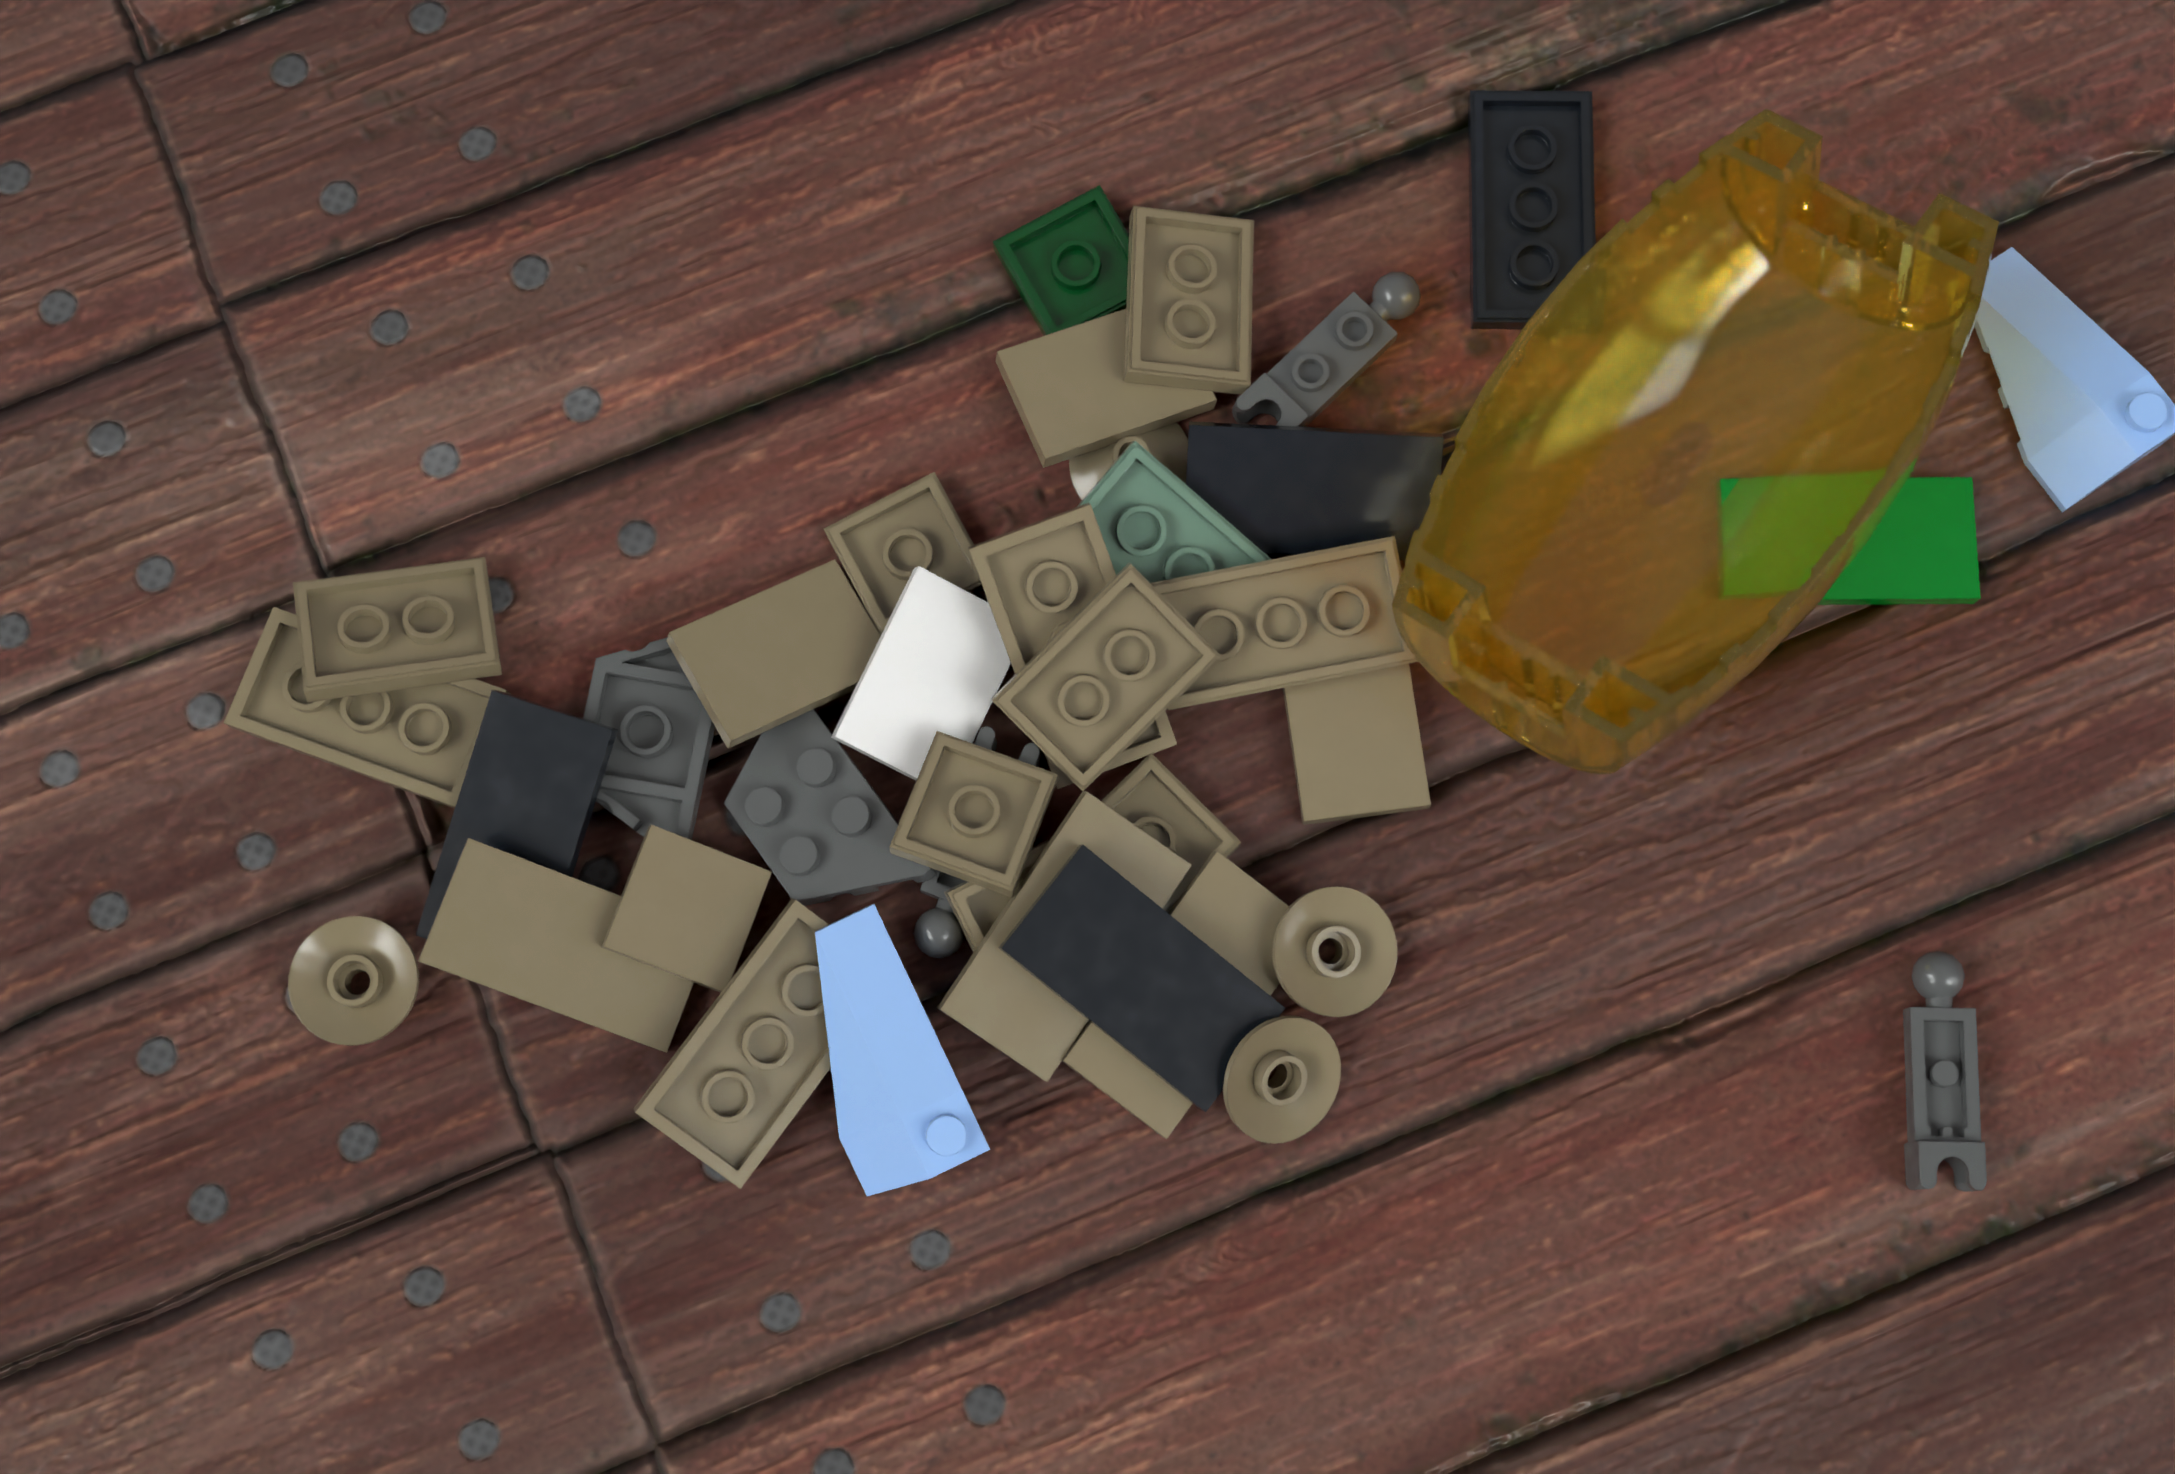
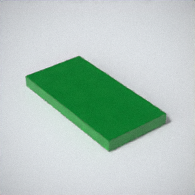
(1917, 552)

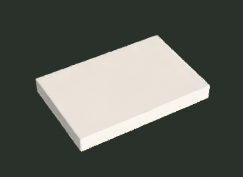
(926, 675)

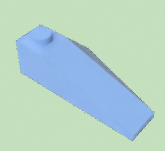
(2070, 387)
(890, 1077)

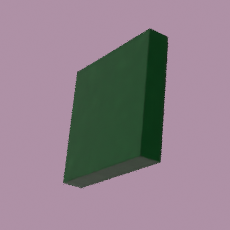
(1069, 262)

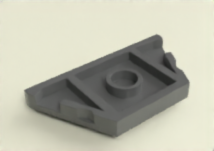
(660, 739)
(816, 815)

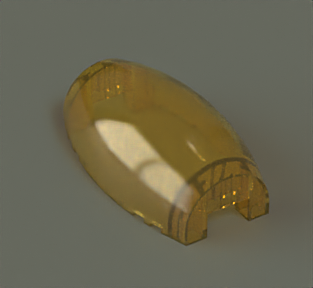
(1729, 330)

